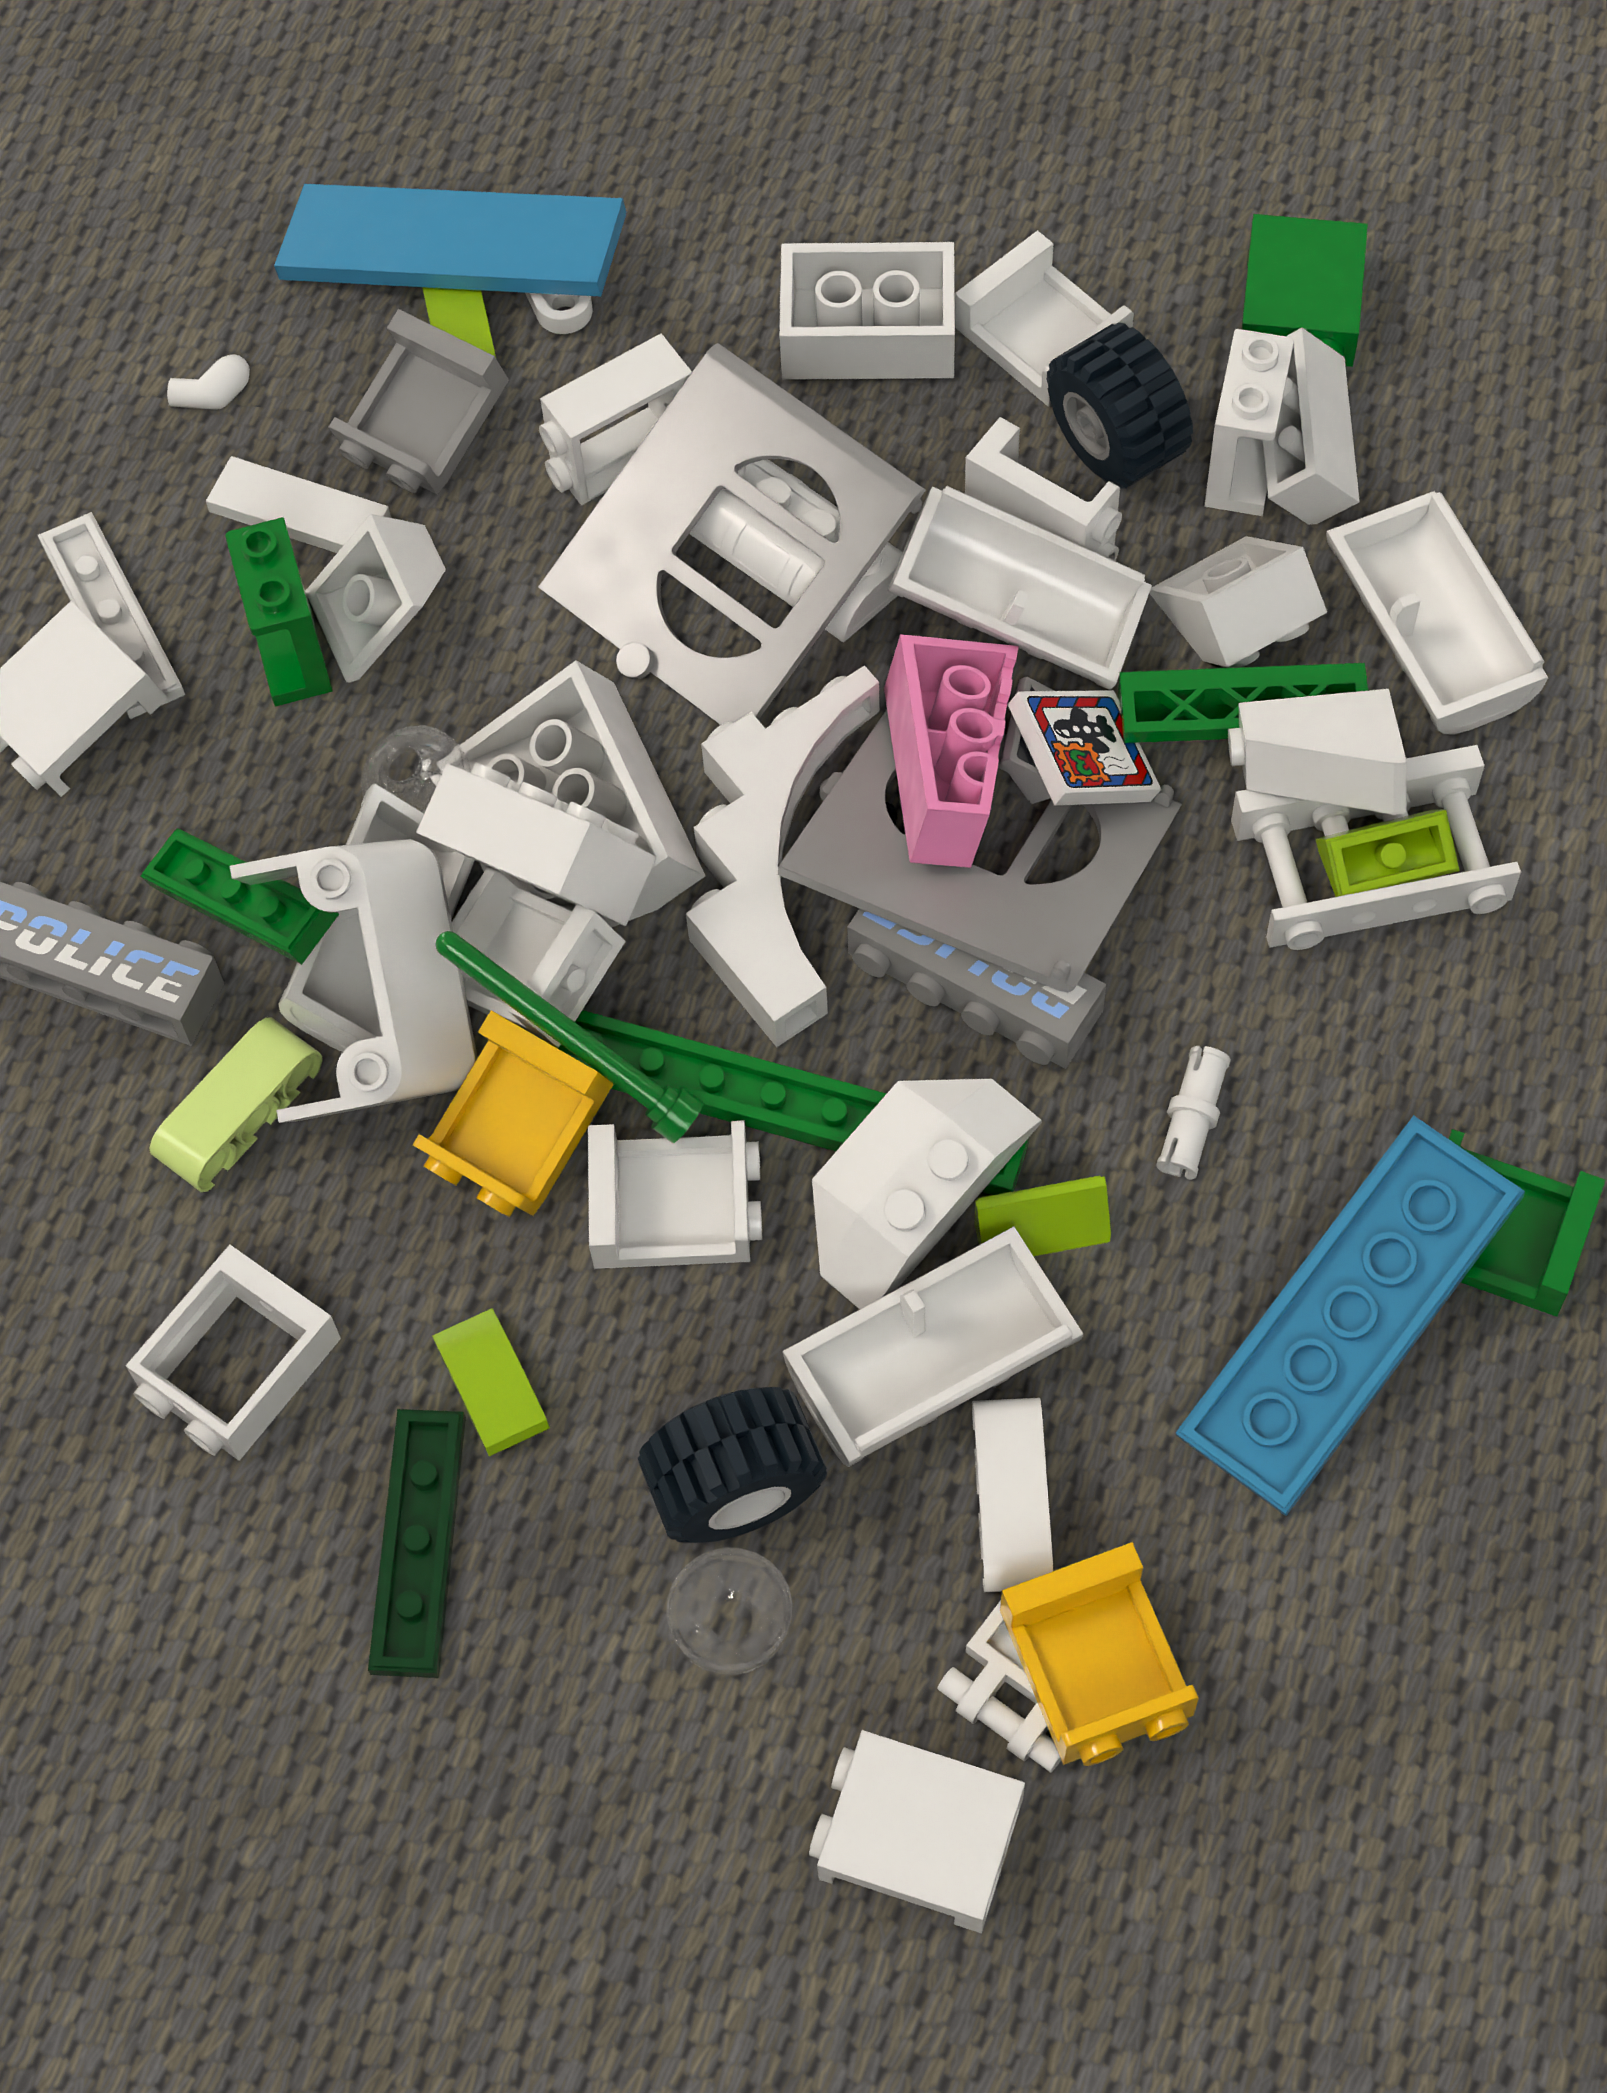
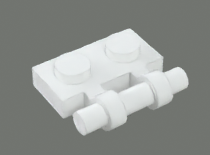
(977, 1699)

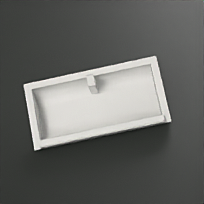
(780, 560)
(1021, 585)
(1440, 612)
(333, 987)
(930, 1346)

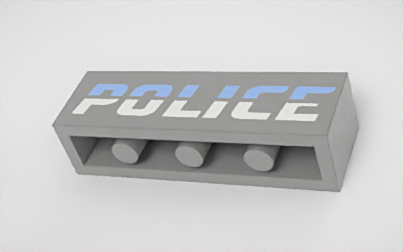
(105, 964)
(989, 997)

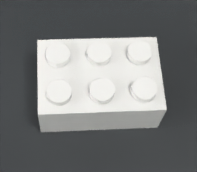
(867, 310)
(538, 839)

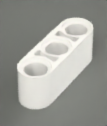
(1011, 1491)

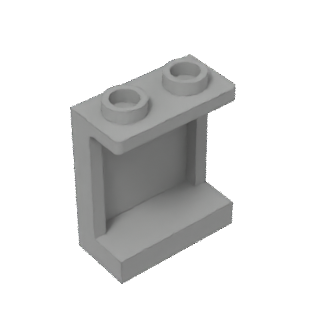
(422, 406)

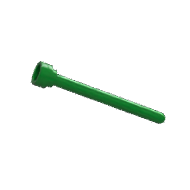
(668, 1108)

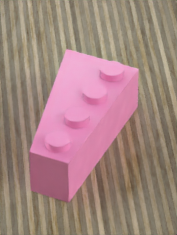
(946, 739)

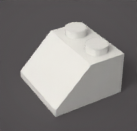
(1242, 600)

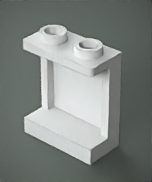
(1029, 313)
(1245, 418)
(1002, 482)
(65, 695)
(538, 943)
(671, 1200)
(918, 1827)

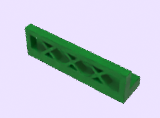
(1205, 701)

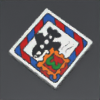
(1082, 747)

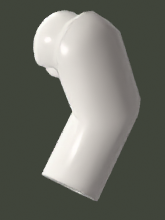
(214, 388)

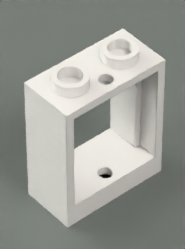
(640, 376)
(226, 1279)

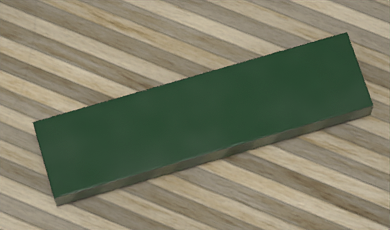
(417, 1544)

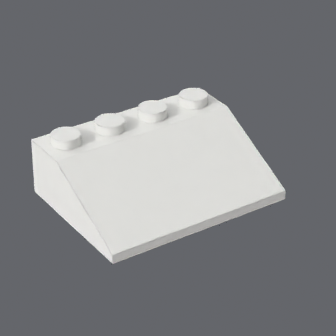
(585, 750)

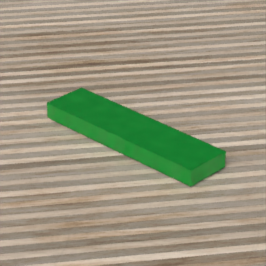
(266, 912)

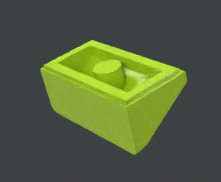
(1389, 853)
(1049, 1216)

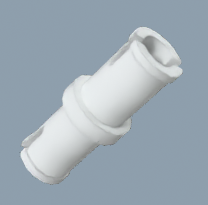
(1193, 1112)

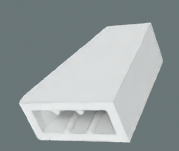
(1324, 750)

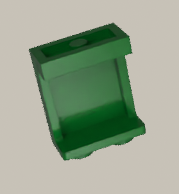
(1306, 278)
(278, 611)
(1540, 1241)

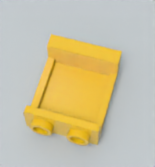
(515, 1118)
(1097, 1656)

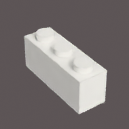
(1313, 449)

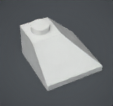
(374, 589)

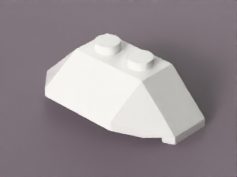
(910, 1179)

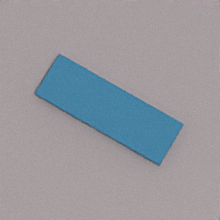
(451, 239)
(1350, 1315)

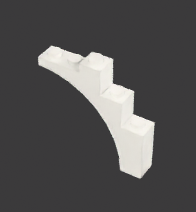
(764, 776)

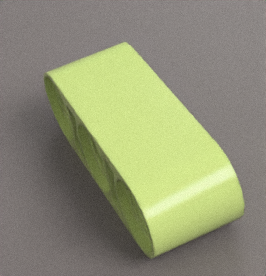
(233, 1102)

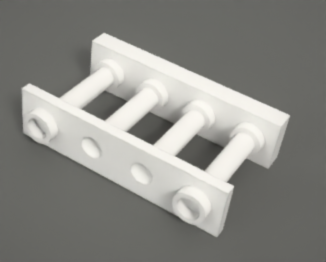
(1436, 778)

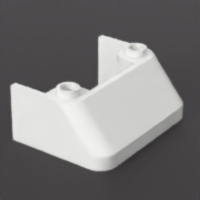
(417, 991)

